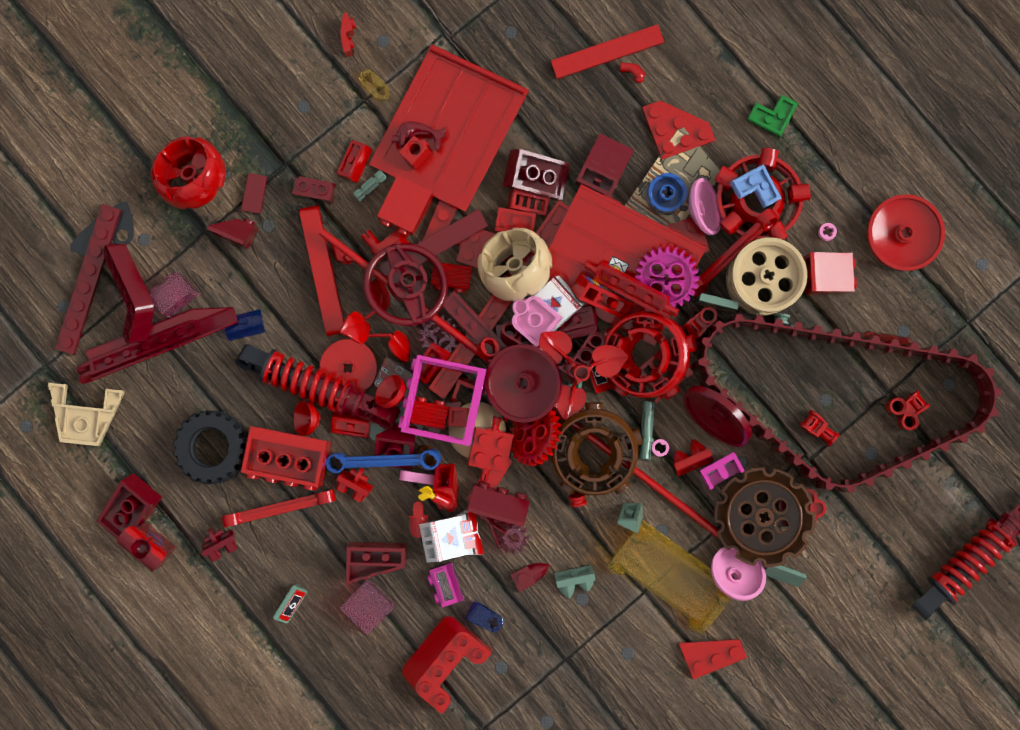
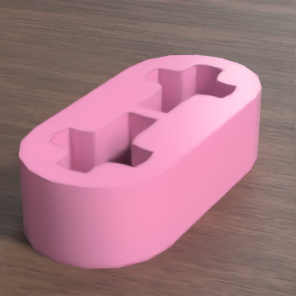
(416, 477)

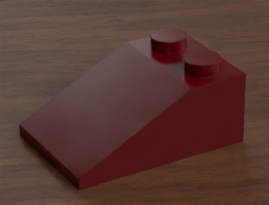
(536, 174)
(129, 505)

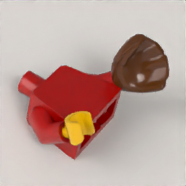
(445, 483)

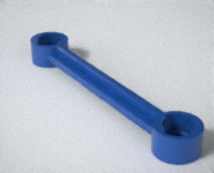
(383, 460)

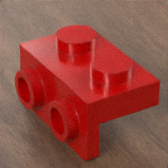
(510, 218)

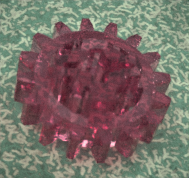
(431, 334)

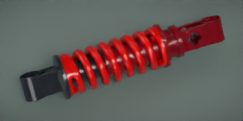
(314, 386)
(968, 563)

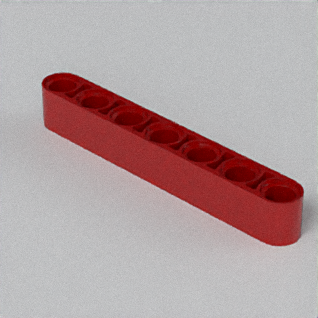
(322, 270)

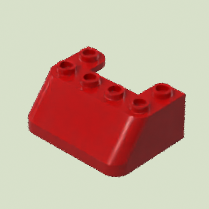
(439, 656)

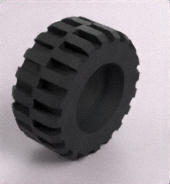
(186, 440)

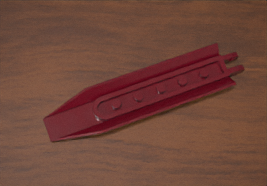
(162, 338)

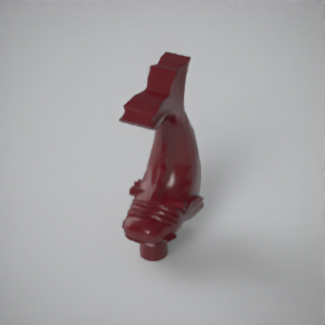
(411, 128)

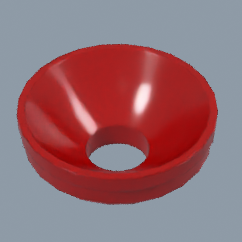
(390, 392)
(305, 418)

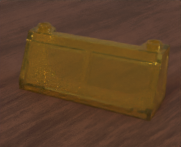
(670, 575)

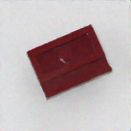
(581, 323)

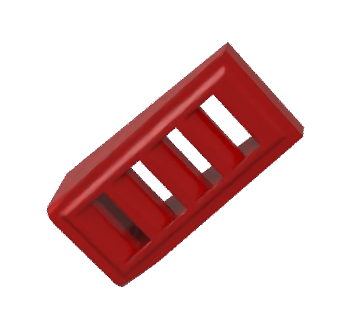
(512, 198)

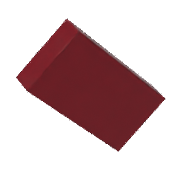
(254, 193)

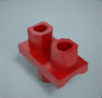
(355, 481)

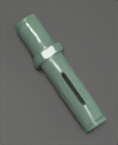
(647, 429)

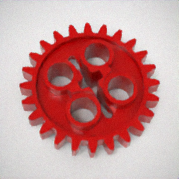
(535, 439)

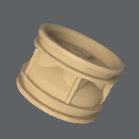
(748, 295)

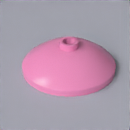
(704, 207)
(748, 579)

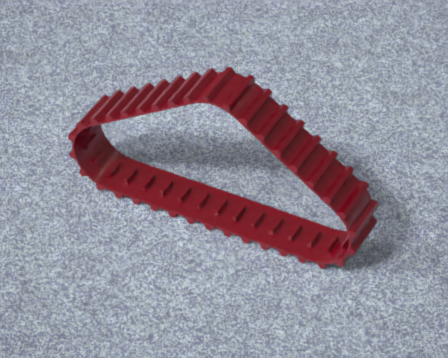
(982, 377)

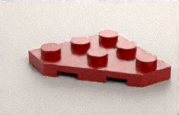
(666, 120)

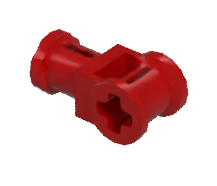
(816, 426)

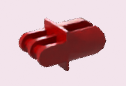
(417, 518)

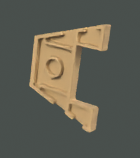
(80, 423)

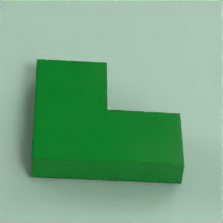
(775, 120)

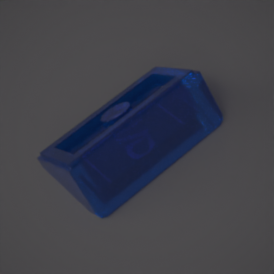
(248, 325)

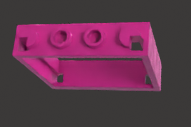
(412, 385)

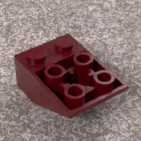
(604, 165)

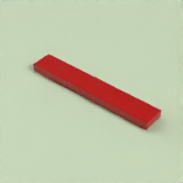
(607, 52)

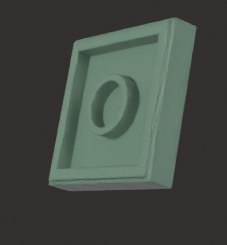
(717, 303)

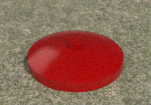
(905, 232)

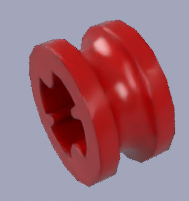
(577, 500)

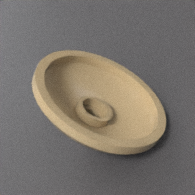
(483, 420)

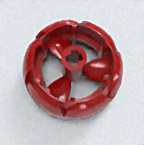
(200, 187)

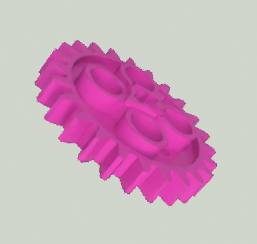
(667, 260)

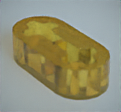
(372, 88)

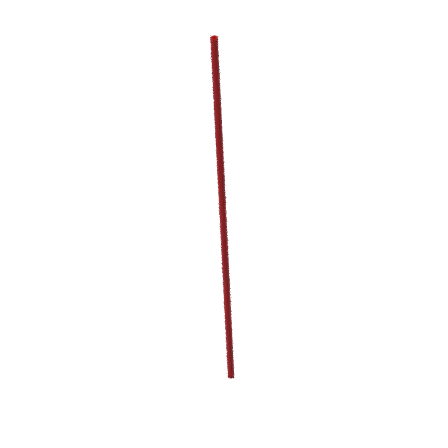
(473, 347)

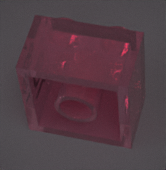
(173, 294)
(367, 606)

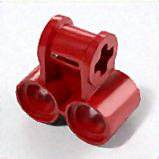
(909, 407)

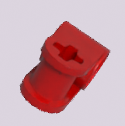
(699, 323)

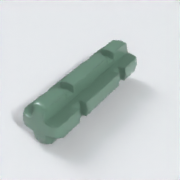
(369, 185)

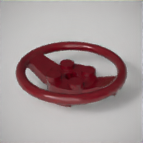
(410, 294)

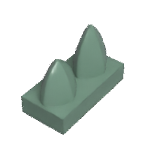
(569, 578)

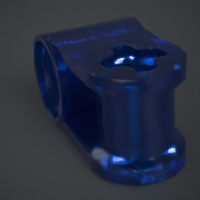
(480, 616)

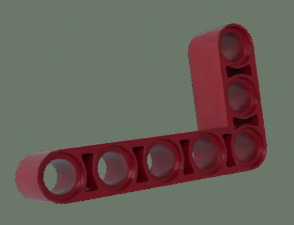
(133, 292)
(566, 369)

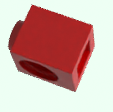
(418, 159)

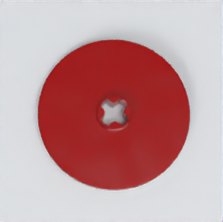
(352, 353)

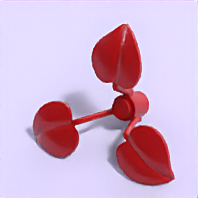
(358, 329)
(606, 358)

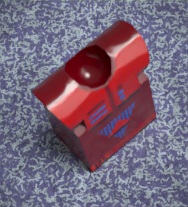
(146, 545)

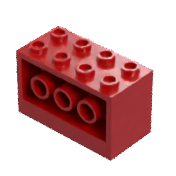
(280, 445)

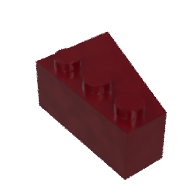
(372, 559)

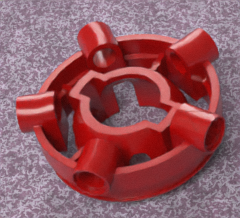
(741, 213)
(681, 344)

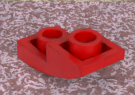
(347, 27)

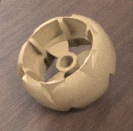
(523, 279)

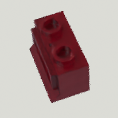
(314, 189)

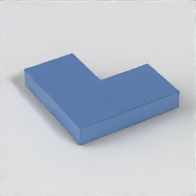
(758, 182)

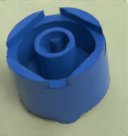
(674, 187)

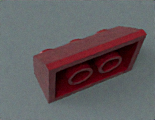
(498, 503)

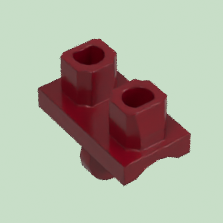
(217, 540)

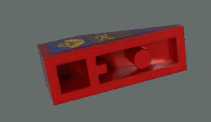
(601, 297)

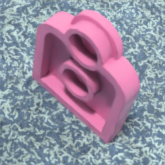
(534, 317)

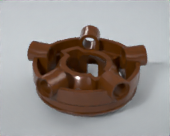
(616, 482)

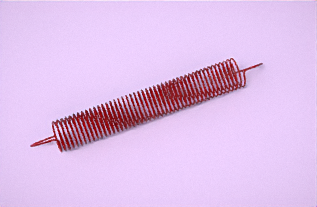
(889, 336)

